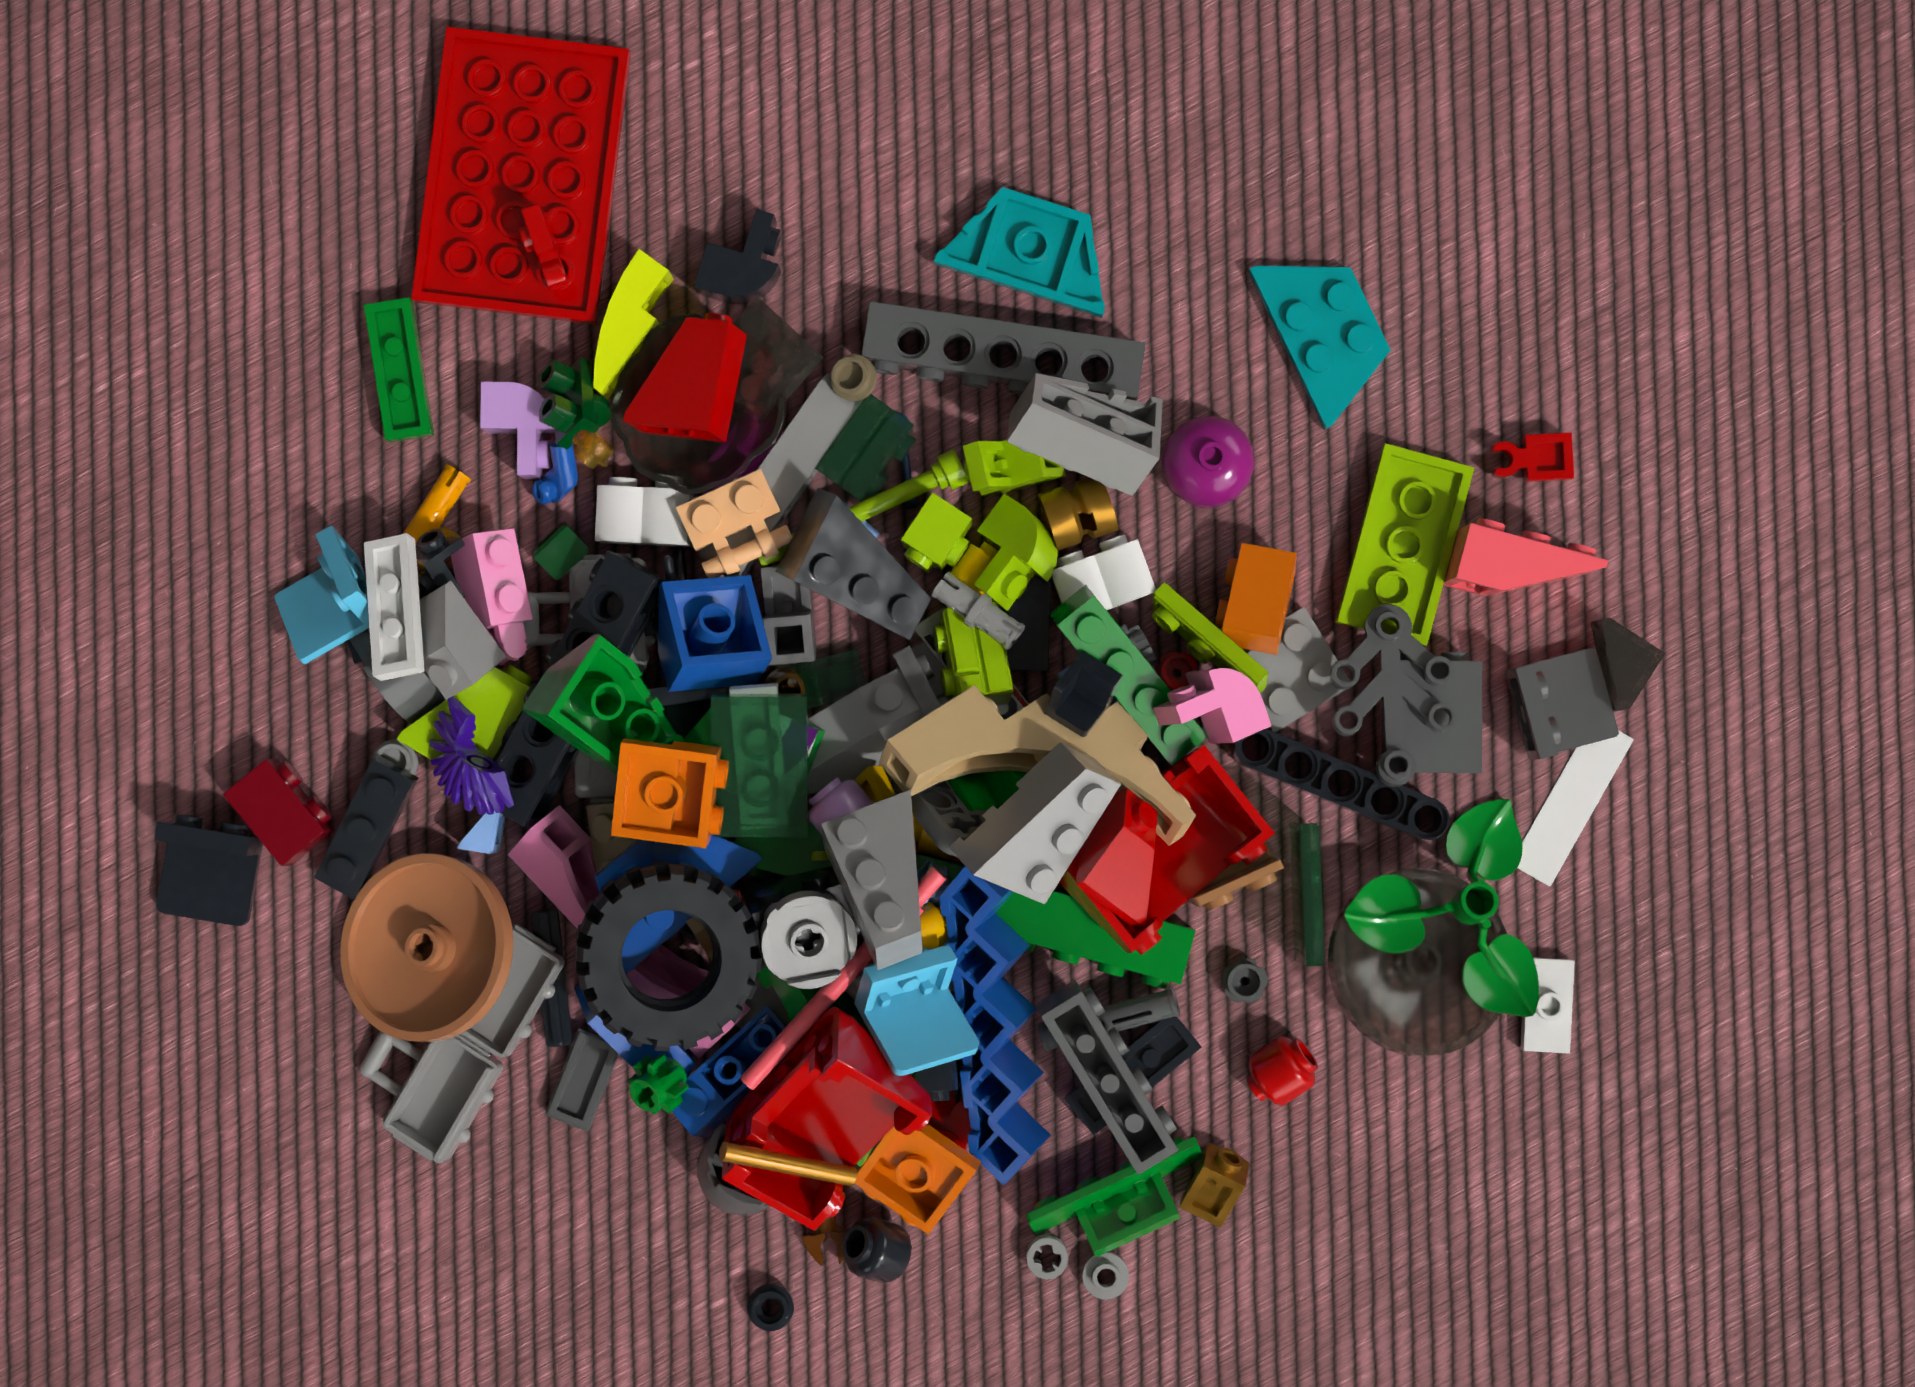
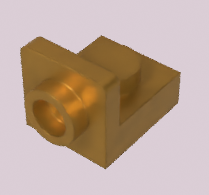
(1216, 1185)

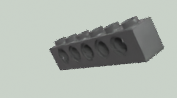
(890, 323)

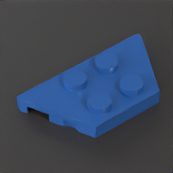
(720, 858)

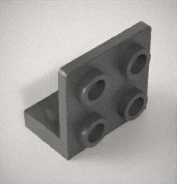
(1561, 703)

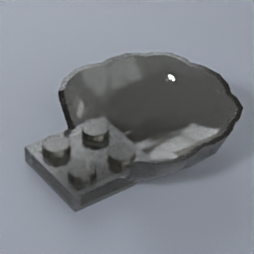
(771, 370)

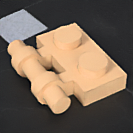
(731, 510)

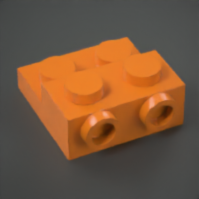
(669, 792)
(917, 1174)

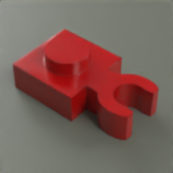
(539, 238)
(1541, 457)

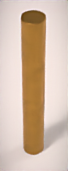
(787, 1163)

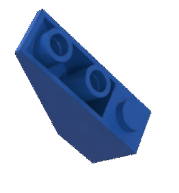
(717, 1083)

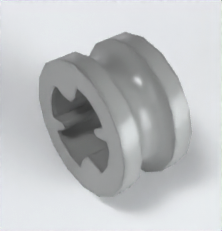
(1035, 1264)

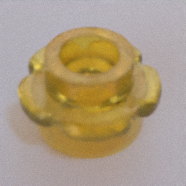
(592, 449)

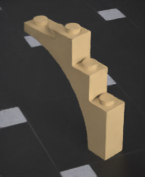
(974, 738)

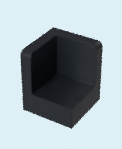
(1083, 694)

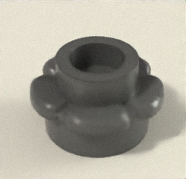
(1244, 968)

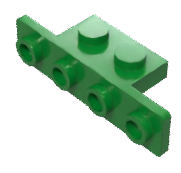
(1119, 1205)

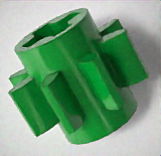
(658, 1084)

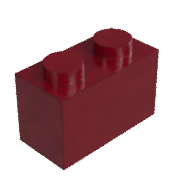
(280, 810)

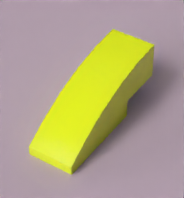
(628, 319)

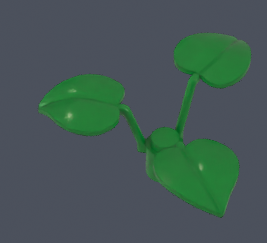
(1389, 912)

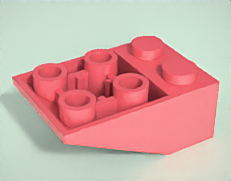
(1495, 561)

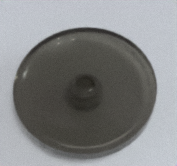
(1413, 997)

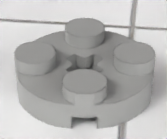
(830, 953)

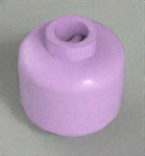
(837, 800)

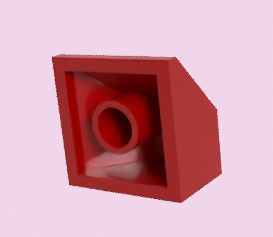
(1119, 858)

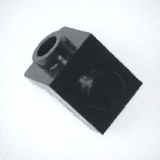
(431, 552)

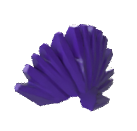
(464, 768)

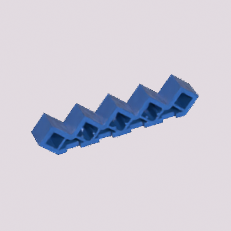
(999, 1072)

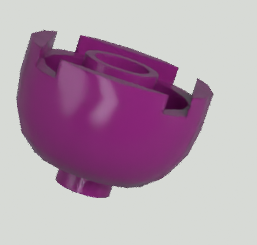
(1208, 462)

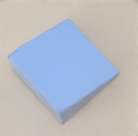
(485, 834)

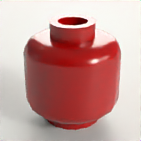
(1281, 1070)

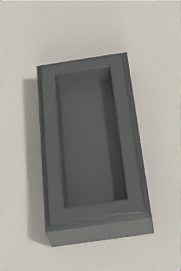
(583, 1080)

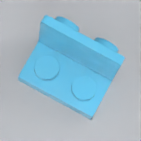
(328, 603)

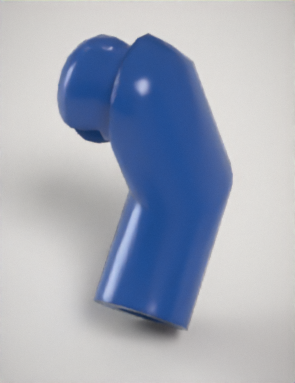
(559, 478)

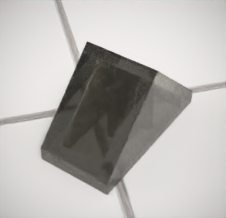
(1624, 660)

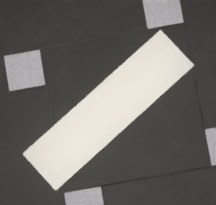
(1570, 806)

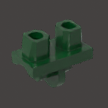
(572, 401)

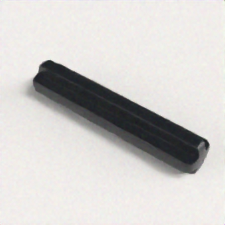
(554, 1009)

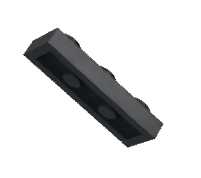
(366, 827)
(1157, 1054)

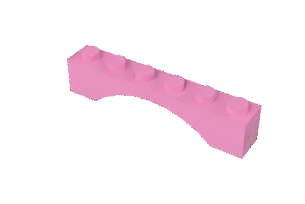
(562, 865)

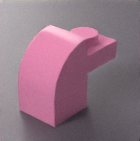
(1223, 700)

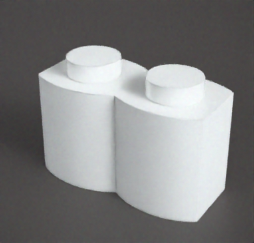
(640, 514)
(1113, 575)

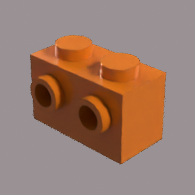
(1258, 597)

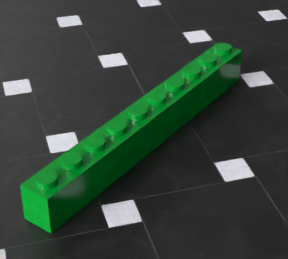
(1056, 925)

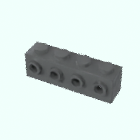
(1106, 1077)

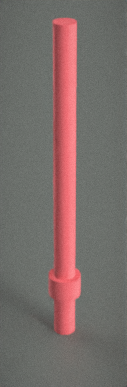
(825, 997)

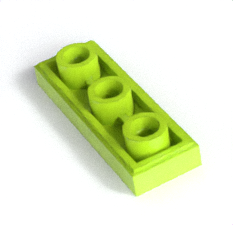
(1203, 637)

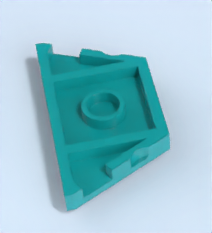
(1030, 250)
(1324, 331)

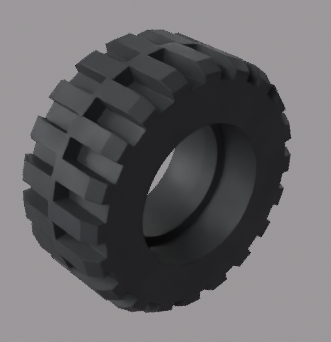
(681, 1018)

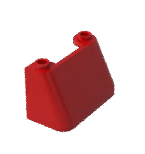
(1220, 835)
(824, 1104)

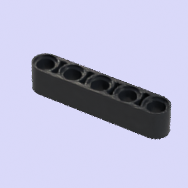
(1361, 789)

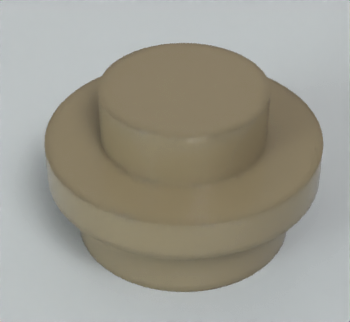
(853, 377)

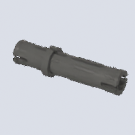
(1128, 1014)

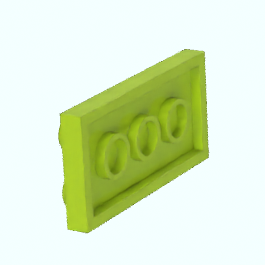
(1405, 539)

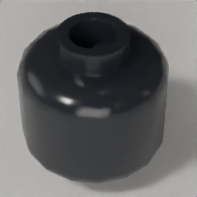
(877, 1249)

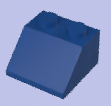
(711, 633)

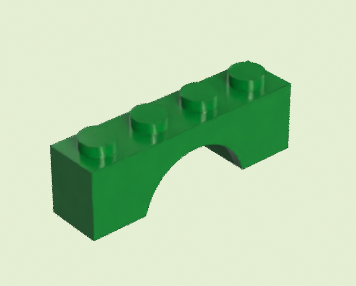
(1141, 688)

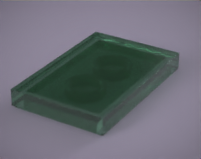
(767, 763)
(1307, 893)

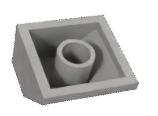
(455, 641)

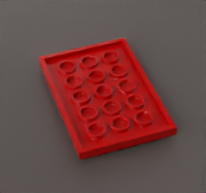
(512, 131)

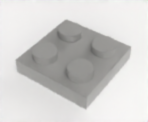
(1299, 672)

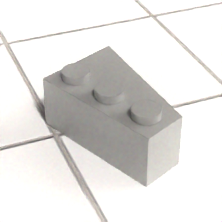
(1088, 430)
(1041, 825)
(878, 875)

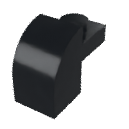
(742, 276)

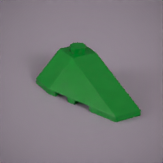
(597, 701)

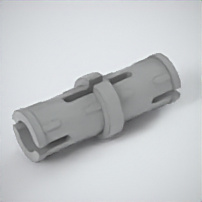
(978, 610)

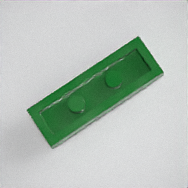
(399, 370)

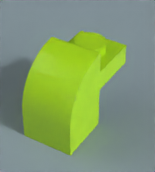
(1003, 467)
(1024, 550)

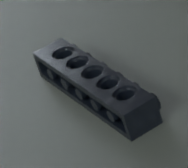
(588, 616)

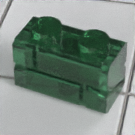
(867, 448)

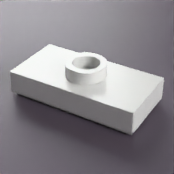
(1551, 1024)

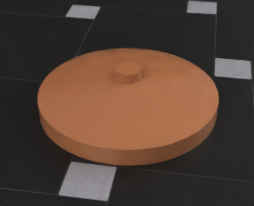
(426, 948)

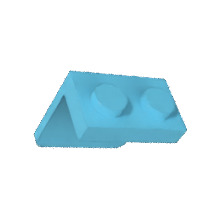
(915, 1012)

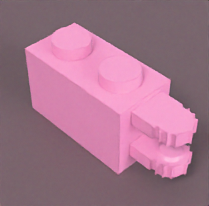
(495, 587)

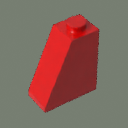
(692, 382)

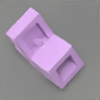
(515, 410)

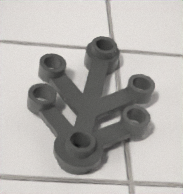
(1391, 686)

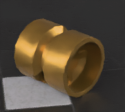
(1078, 512)

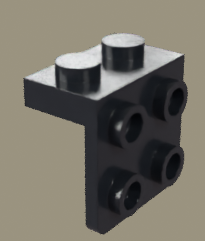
(208, 870)

